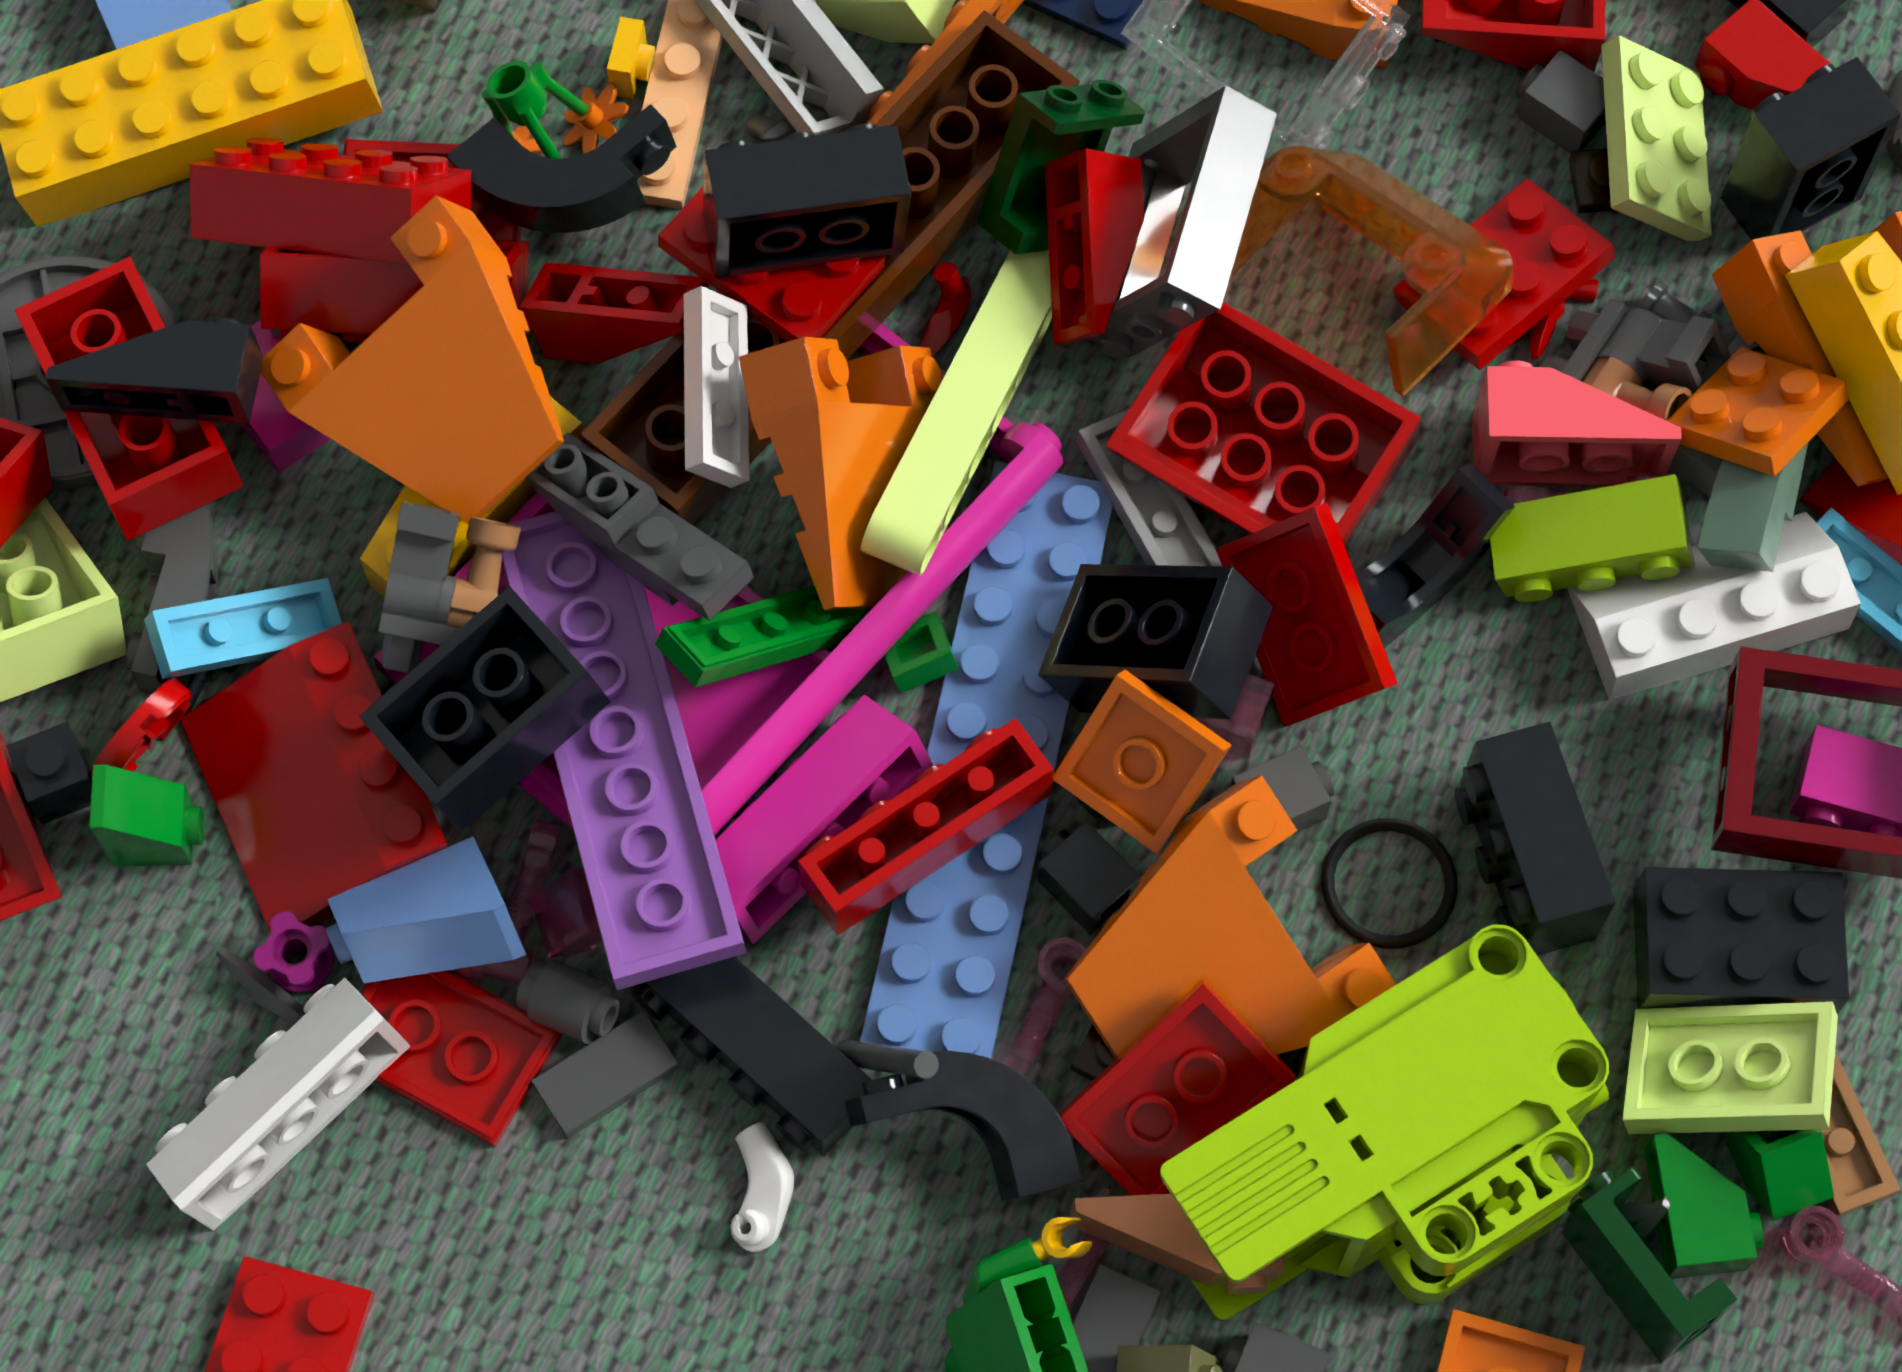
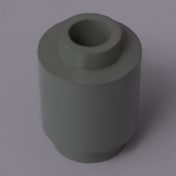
(568, 1000)

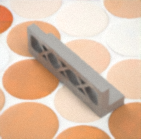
(816, 51)

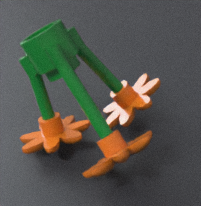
(519, 96)

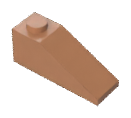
(1162, 1233)

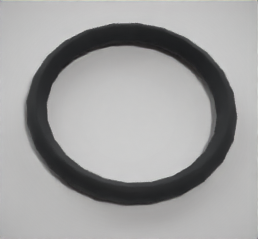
(1361, 933)

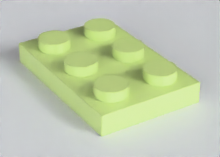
(1656, 140)
(1731, 1068)

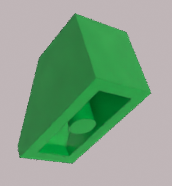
(143, 818)
(1782, 1168)
(1707, 1216)

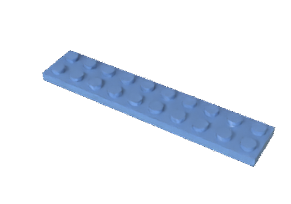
(959, 928)

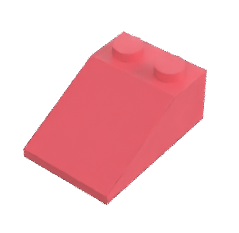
(1562, 432)

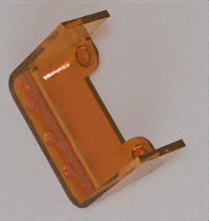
(1441, 255)

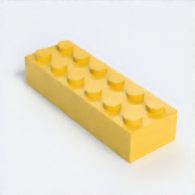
(172, 99)

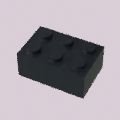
(1809, 151)
(805, 200)
(1167, 625)
(485, 709)
(1534, 839)
(1739, 937)

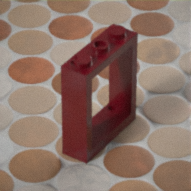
(1779, 839)

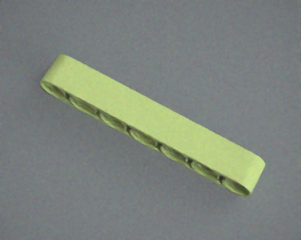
(963, 415)

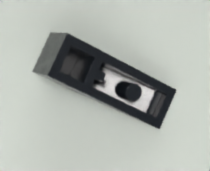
(171, 373)

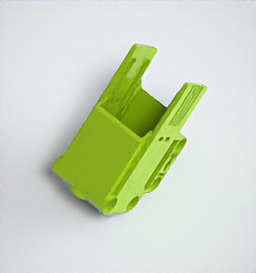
(1407, 1134)

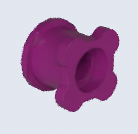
(284, 942)

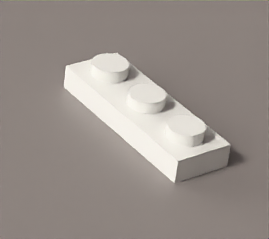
(715, 387)

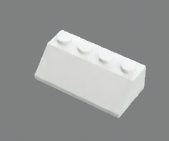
(1701, 617)
(276, 1104)

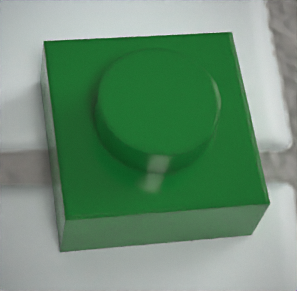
(921, 654)

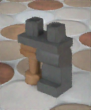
(1636, 349)
(420, 596)

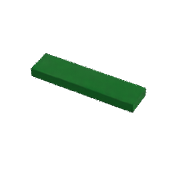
(755, 636)

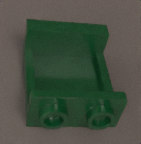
(1040, 130)
(1633, 1274)

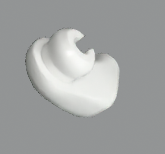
(767, 1192)

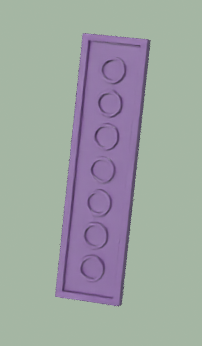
(629, 767)

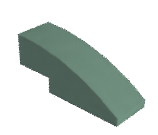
(1748, 514)

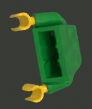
(1017, 1311)

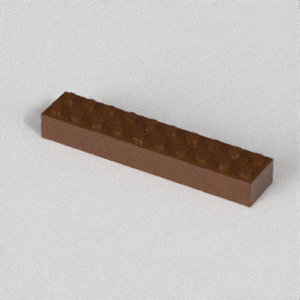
(950, 144)

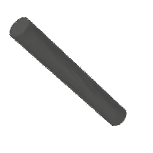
(890, 1058)

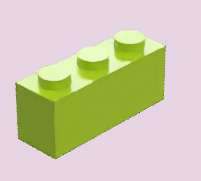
(1593, 539)

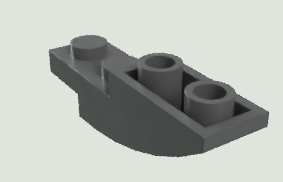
(638, 532)
(188, 569)

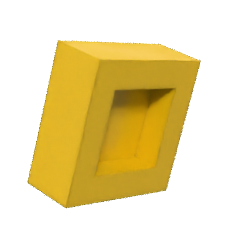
(630, 57)

